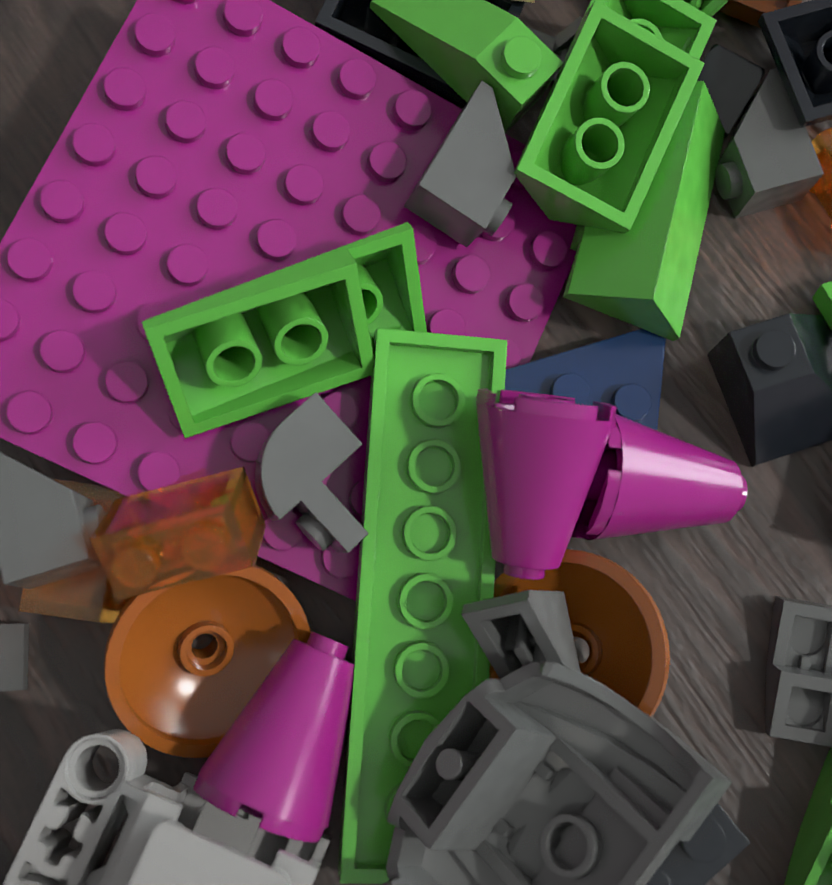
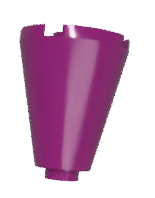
(537, 473)
(657, 485)
(286, 743)

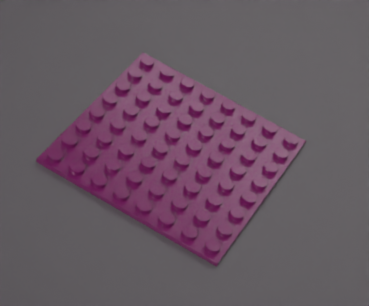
(200, 163)

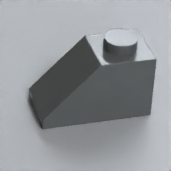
(768, 154)
(468, 174)
(43, 527)

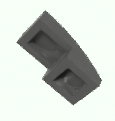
(799, 672)

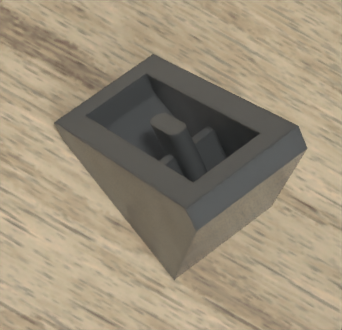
(523, 630)

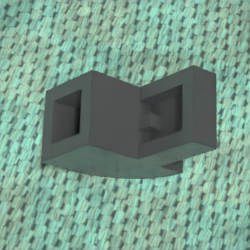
(292, 473)

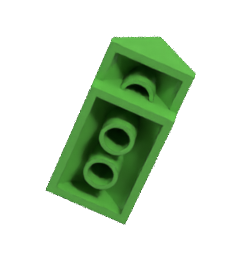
(613, 110)
(650, 269)
(287, 331)

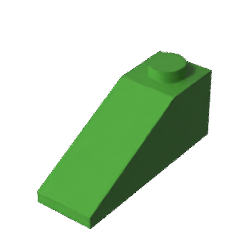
(475, 44)

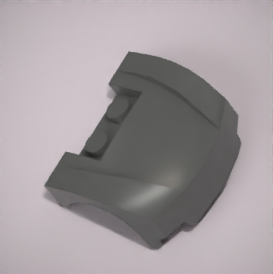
(547, 788)

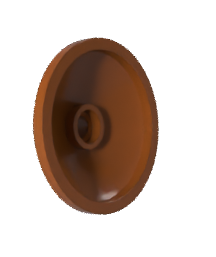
(615, 620)
(188, 696)

